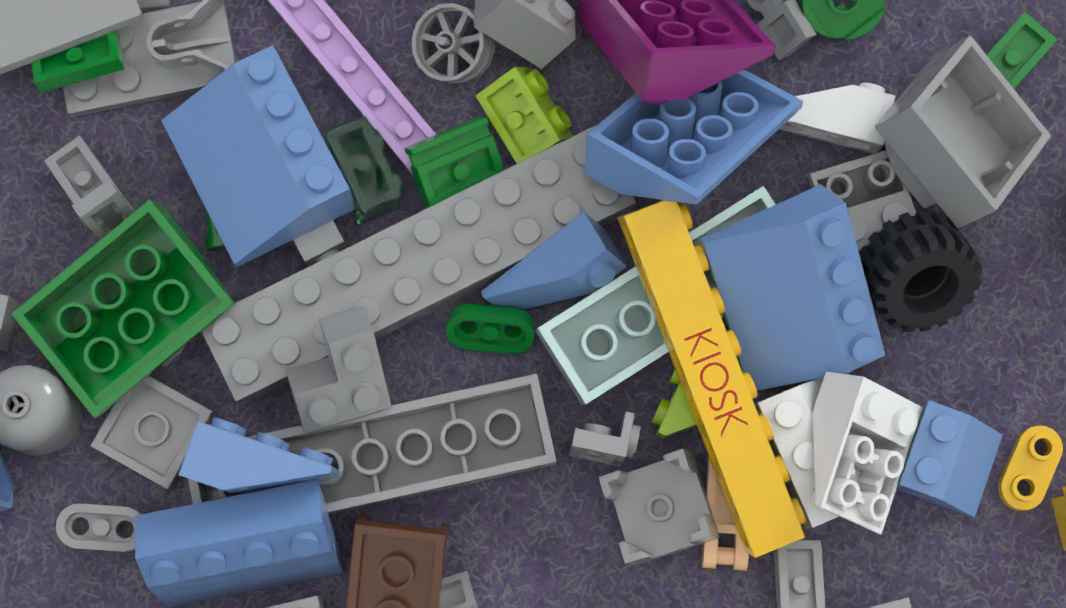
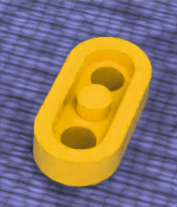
(1031, 467)

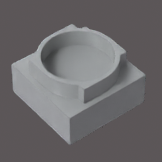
(961, 134)

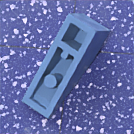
(562, 268)

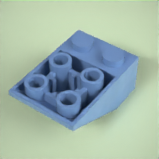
(241, 465)

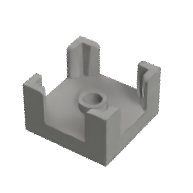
(660, 507)

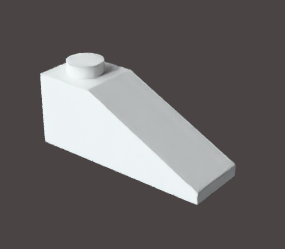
(843, 116)

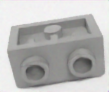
(598, 445)

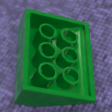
(124, 307)

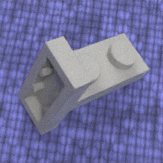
(89, 187)

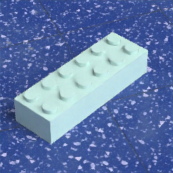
(615, 327)

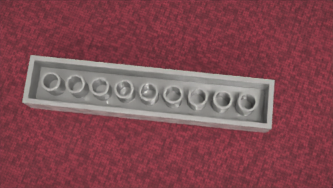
(410, 266)

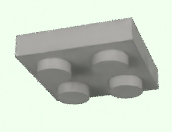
(151, 430)

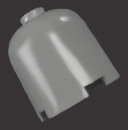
(48, 415)

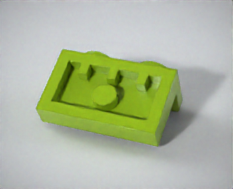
(524, 113)

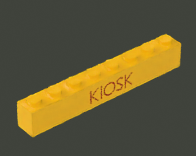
(712, 376)

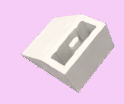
(860, 447)

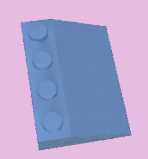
(686, 144)
(257, 158)
(795, 290)
(237, 544)

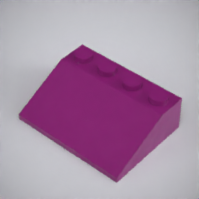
(674, 45)

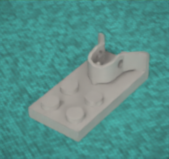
(163, 58)

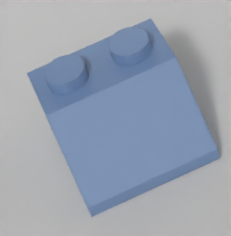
(949, 459)

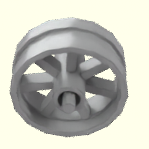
(451, 44)

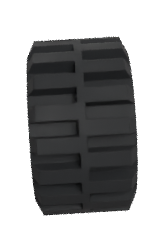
(920, 271)

